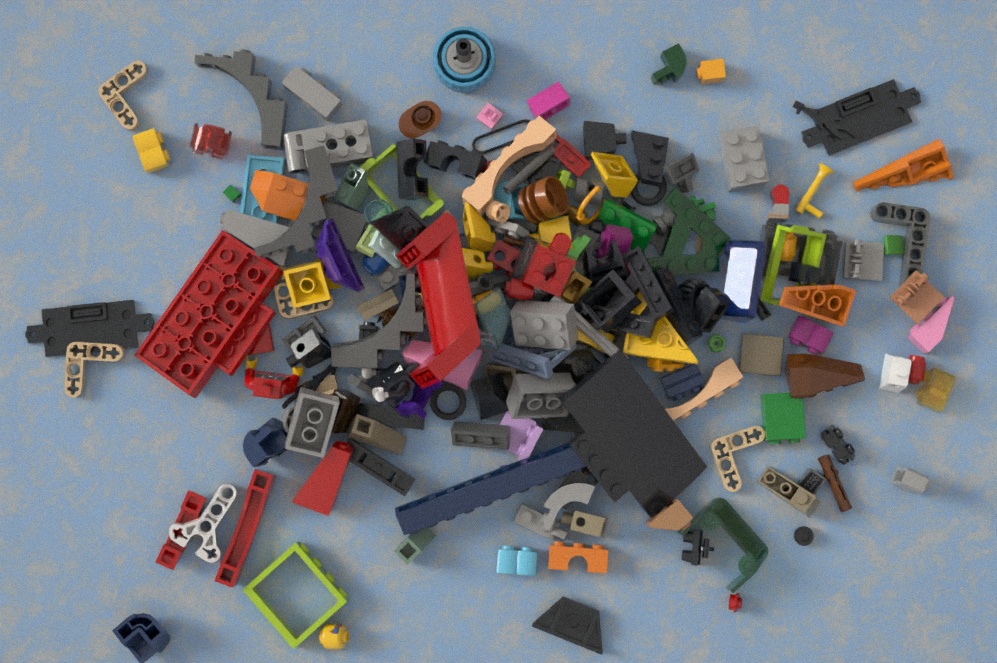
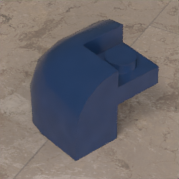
(265, 442)
(142, 636)

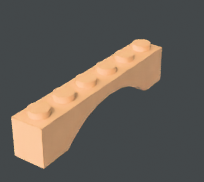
(534, 139)
(721, 377)

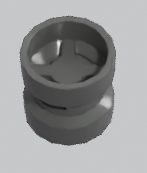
(664, 221)

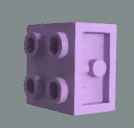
(523, 434)

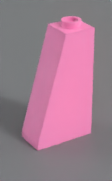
(460, 376)

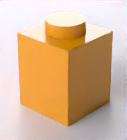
(711, 71)

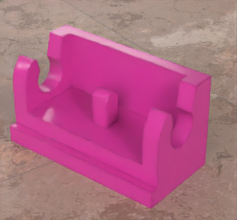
(549, 101)

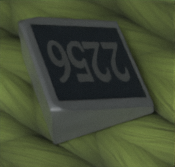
(811, 481)

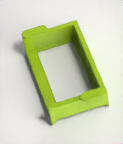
(373, 164)
(811, 256)

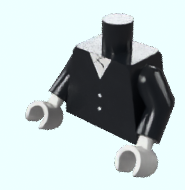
(391, 382)

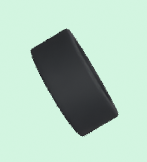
(649, 201)
(448, 416)

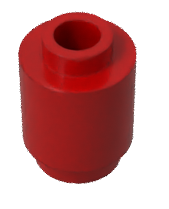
(518, 289)
(917, 369)

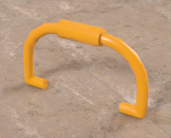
(580, 216)

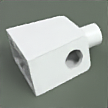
(895, 372)

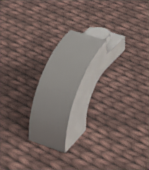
(568, 493)

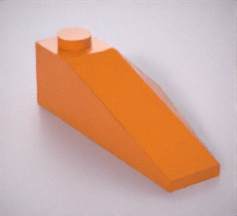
(821, 302)

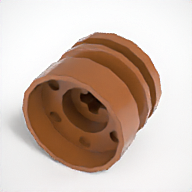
(543, 200)

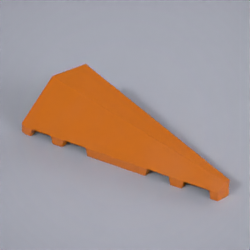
(920, 165)

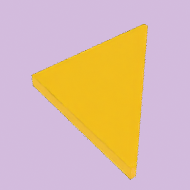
(663, 345)

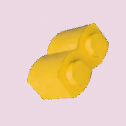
(151, 150)

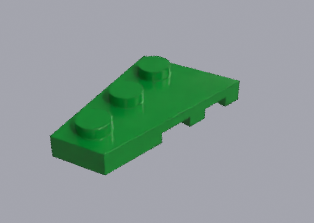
(640, 227)

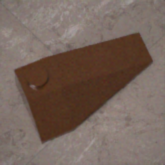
(813, 374)

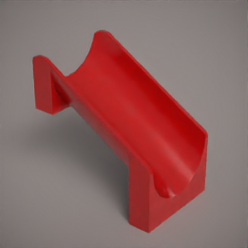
(445, 298)

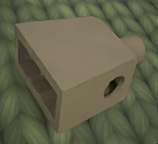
(594, 524)

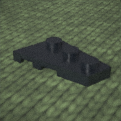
(651, 156)
(548, 168)

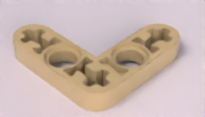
(116, 97)
(298, 311)
(80, 360)
(730, 447)

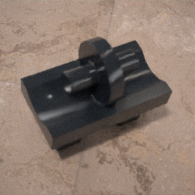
(694, 556)

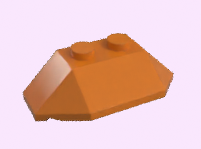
(279, 194)

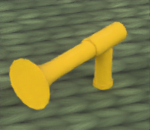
(804, 203)

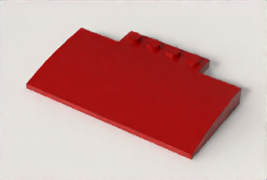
(212, 316)

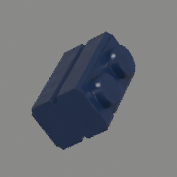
(681, 381)

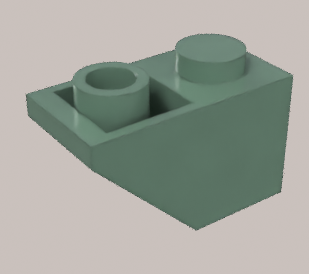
(353, 187)
(414, 544)

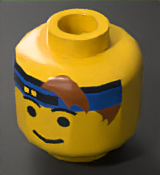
(334, 636)

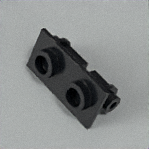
(843, 450)

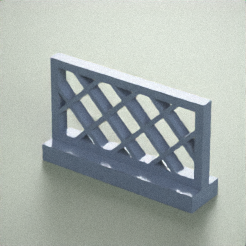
(527, 359)

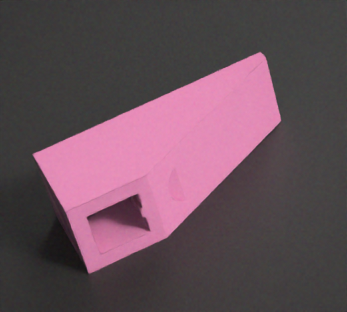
(932, 329)

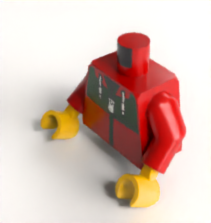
(270, 384)

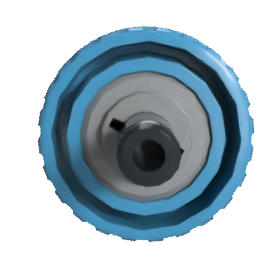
(464, 59)

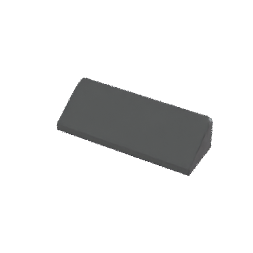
(480, 435)

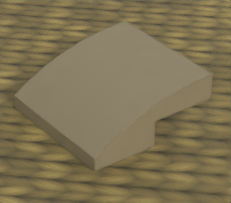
(378, 304)
(761, 355)

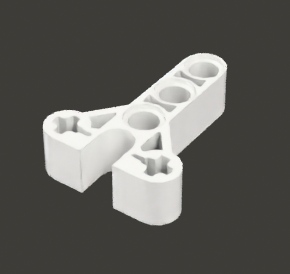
(193, 527)

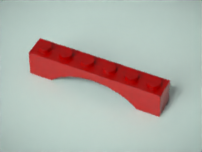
(245, 531)

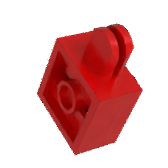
(550, 265)

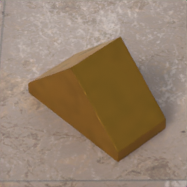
(575, 287)

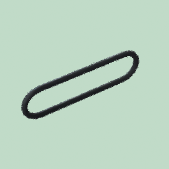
(494, 131)

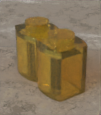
(935, 390)

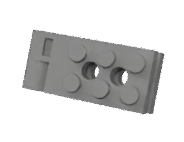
(341, 134)

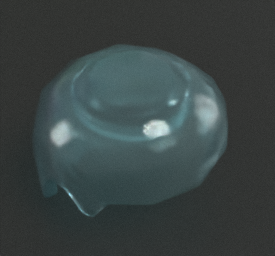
(377, 209)

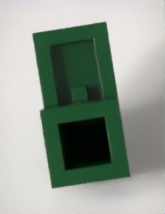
(675, 64)

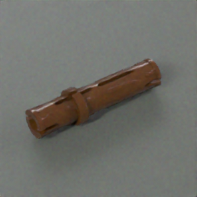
(832, 477)

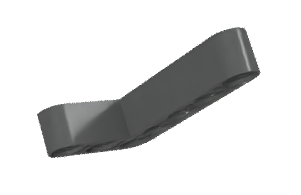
(912, 226)

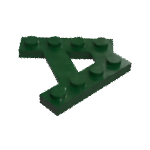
(687, 218)

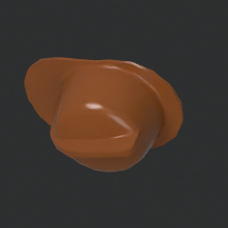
(420, 119)

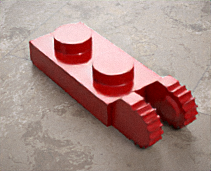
(570, 157)

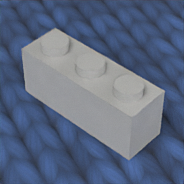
(312, 92)

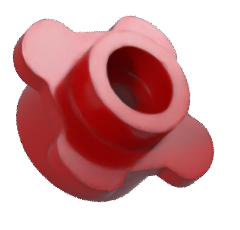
(735, 602)

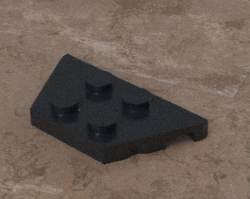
(400, 226)
(572, 623)

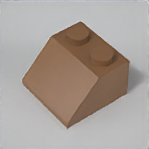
(672, 517)

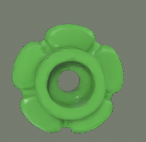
(721, 343)

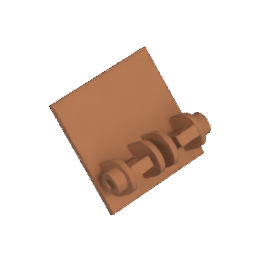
(917, 297)

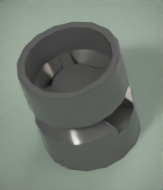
(582, 188)

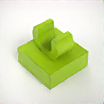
(563, 177)

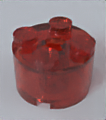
(210, 140)

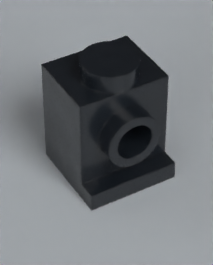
(804, 273)

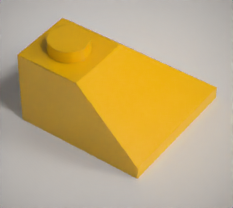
(615, 173)
(477, 230)
(306, 283)

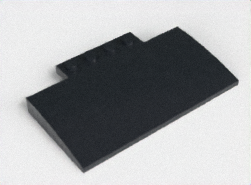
(630, 437)

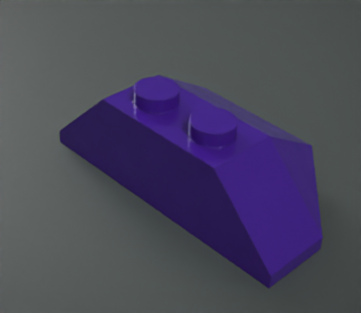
(337, 258)

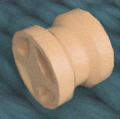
(498, 211)

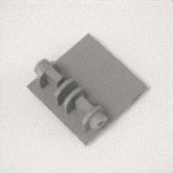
(863, 260)

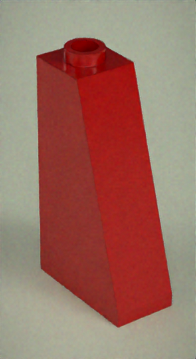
(323, 485)

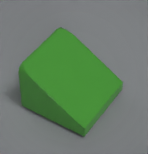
(893, 245)

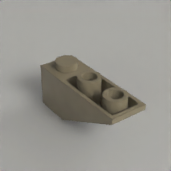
(376, 434)
(789, 491)

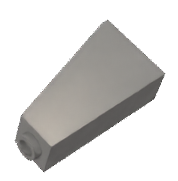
(254, 231)

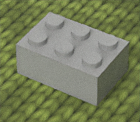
(743, 158)
(544, 324)
(538, 396)
(312, 422)

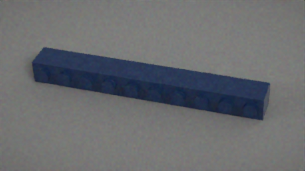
(488, 488)

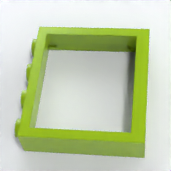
(269, 612)

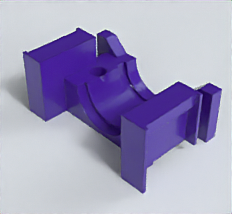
(418, 400)

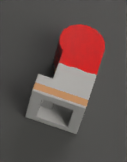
(780, 204)

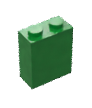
(782, 418)

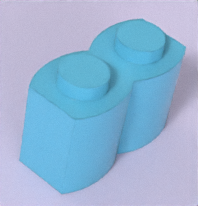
(516, 561)

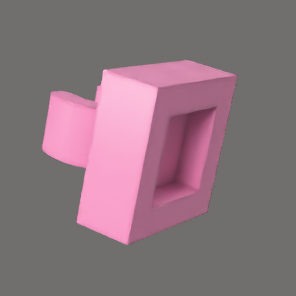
(489, 116)

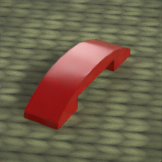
(190, 510)

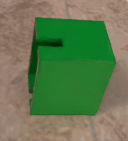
(231, 193)

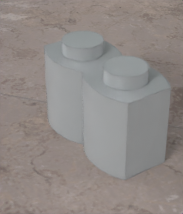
(910, 480)

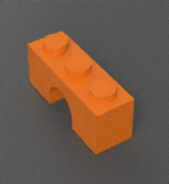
(595, 557)

